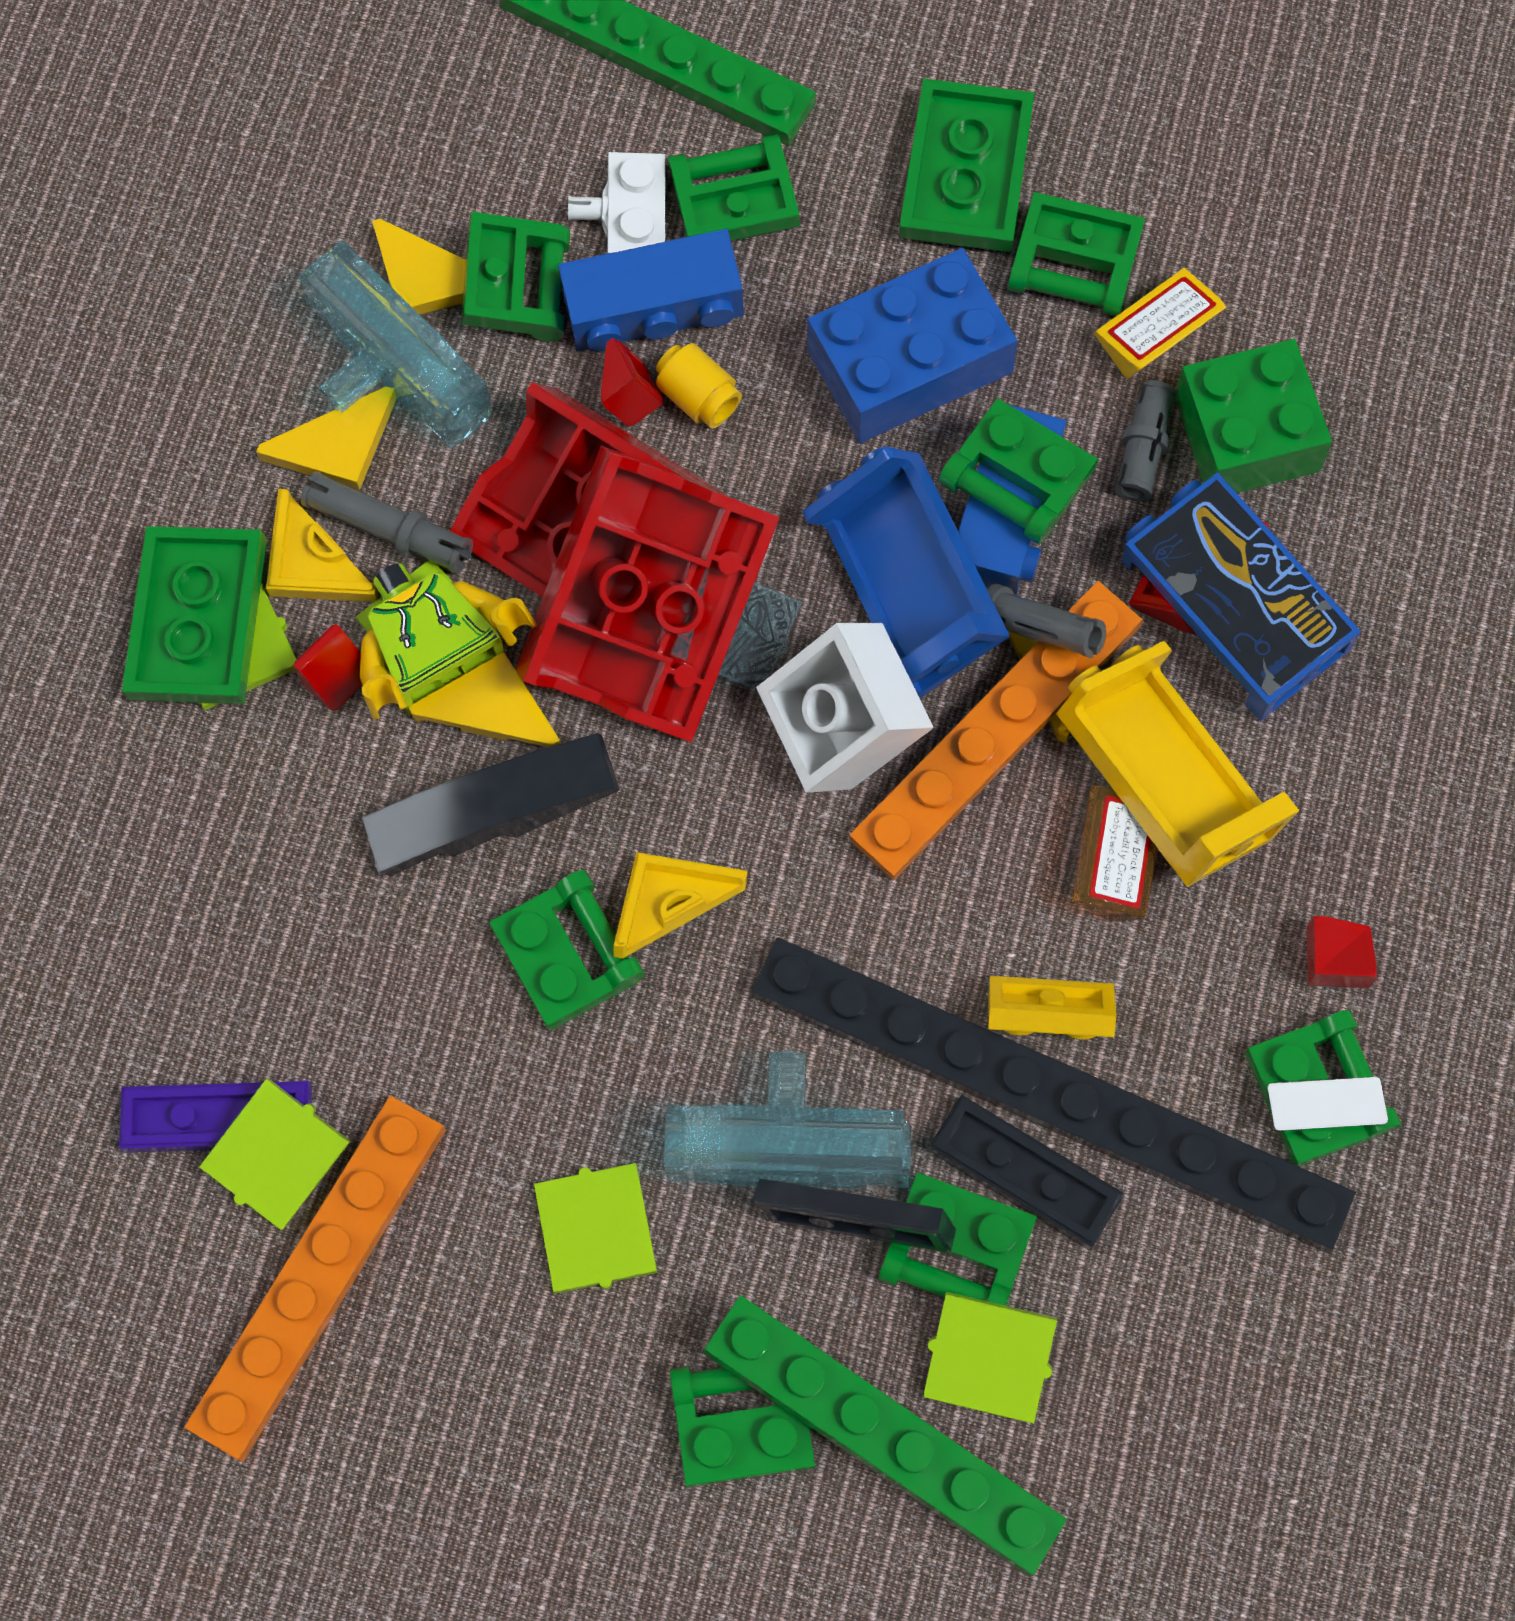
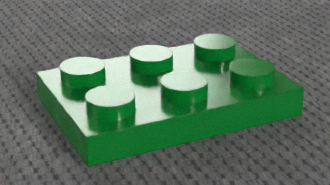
(966, 165)
(194, 615)

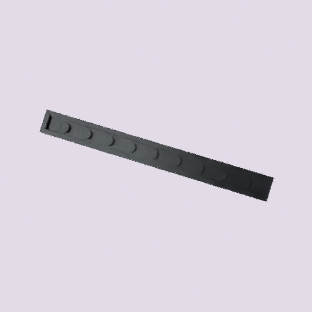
(1054, 1095)

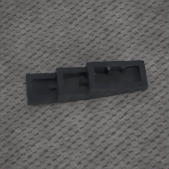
(490, 803)

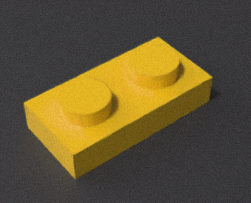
(1051, 1006)

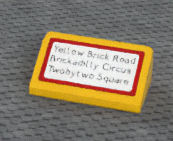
(1158, 322)

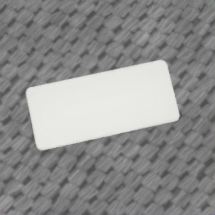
(1327, 1103)

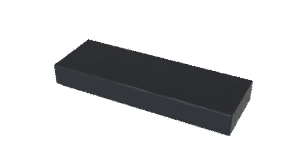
(1026, 1172)
(855, 1215)

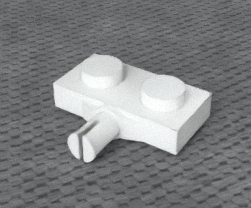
(630, 203)

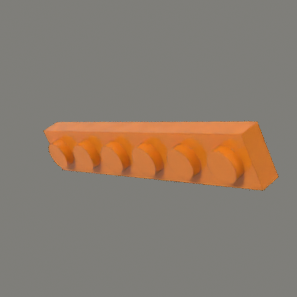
(986, 740)
(315, 1279)

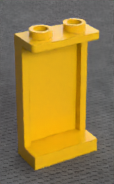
(1168, 766)

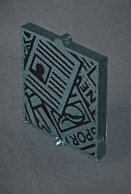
(757, 639)

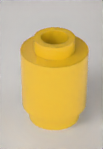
(697, 385)

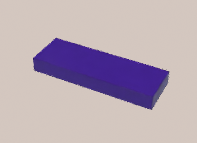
(187, 1115)

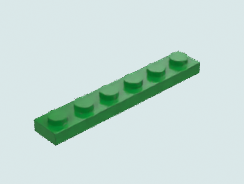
(676, 61)
(885, 1436)

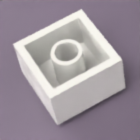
(844, 707)

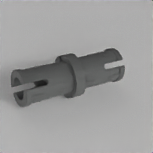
(1145, 441)

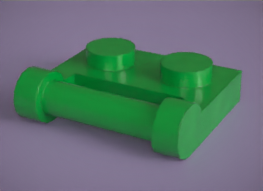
(742, 204)
(1079, 237)
(497, 275)
(1028, 458)
(549, 961)
(1295, 1059)
(985, 1236)
(736, 1442)

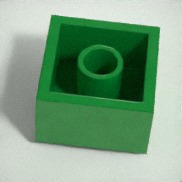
(1253, 417)

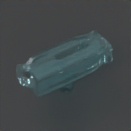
(391, 348)
(787, 1139)

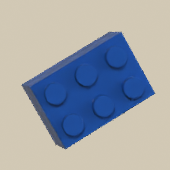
(911, 345)

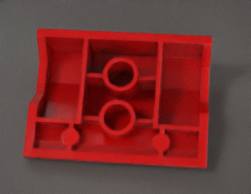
(531, 494)
(622, 589)

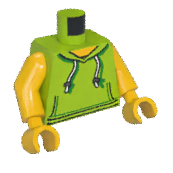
(430, 635)

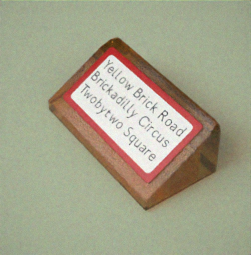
(1113, 860)

